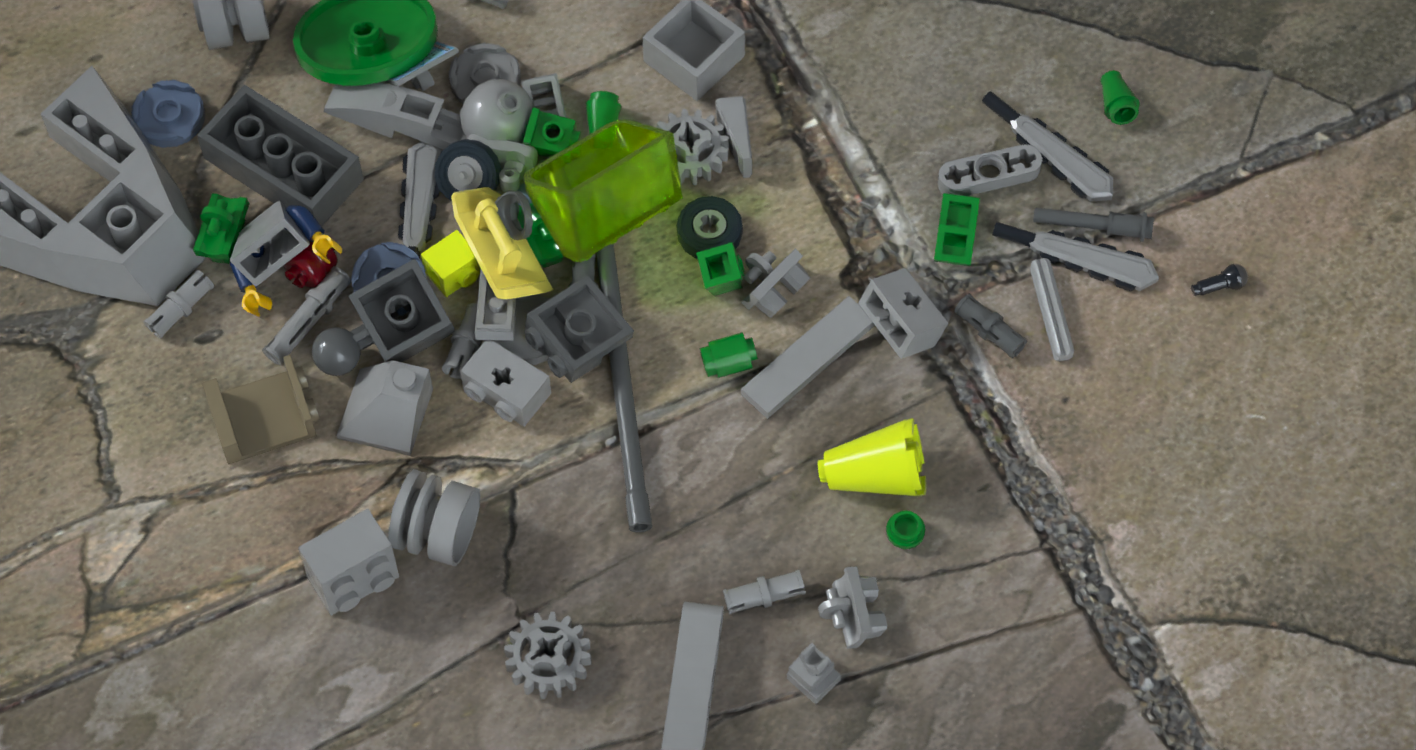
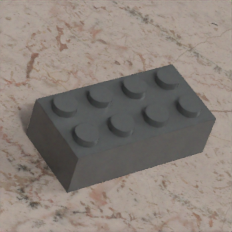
(280, 155)

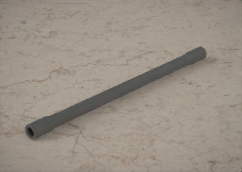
(636, 498)

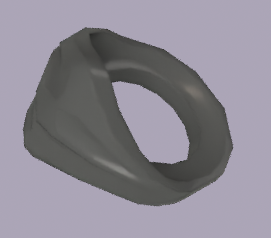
(508, 211)

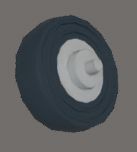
(466, 166)

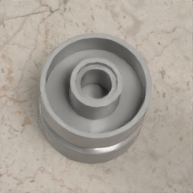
(220, 16)

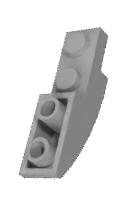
(399, 109)

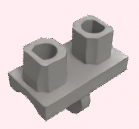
(765, 296)
(848, 608)

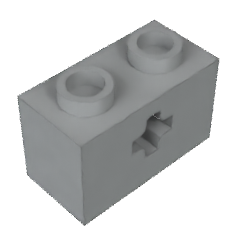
(903, 313)
(497, 366)

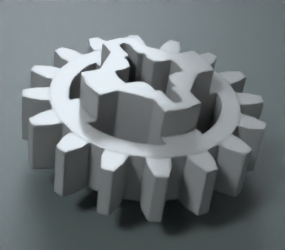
(707, 142)
(542, 671)

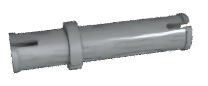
(316, 304)

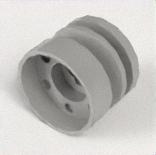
(425, 516)

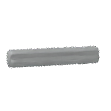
(1052, 309)

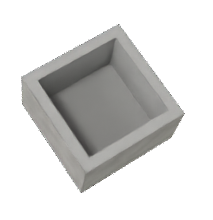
(693, 47)
(349, 562)

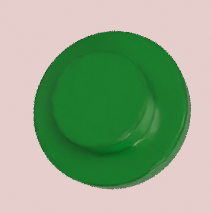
(905, 529)

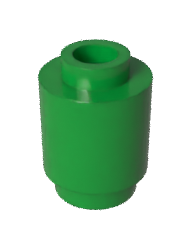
(728, 355)

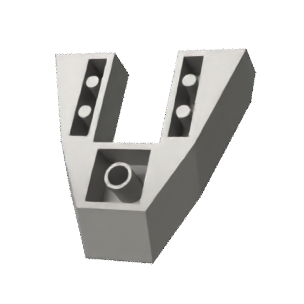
(131, 237)

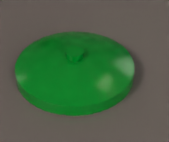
(364, 39)

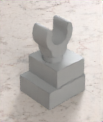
(813, 673)

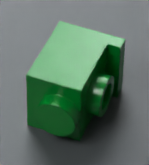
(539, 125)
(721, 269)

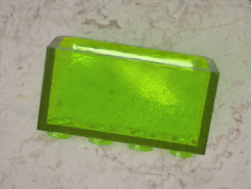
(605, 186)

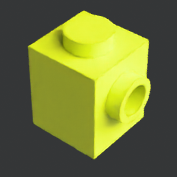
(451, 264)

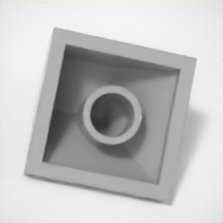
(387, 406)

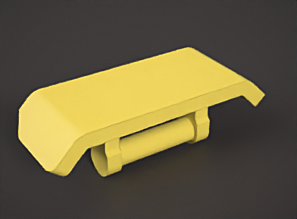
(506, 262)

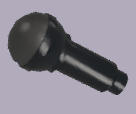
(1231, 278)

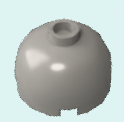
(497, 111)

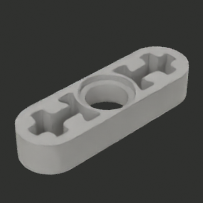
(997, 158)

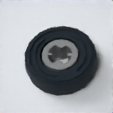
(708, 211)

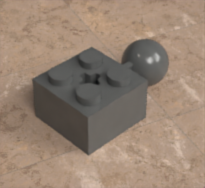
(339, 350)

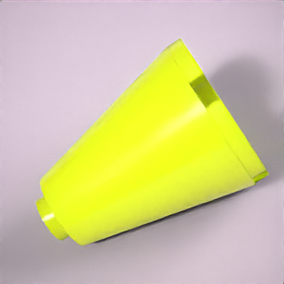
(877, 462)

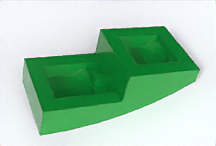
(956, 229)

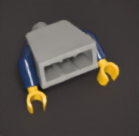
(271, 243)

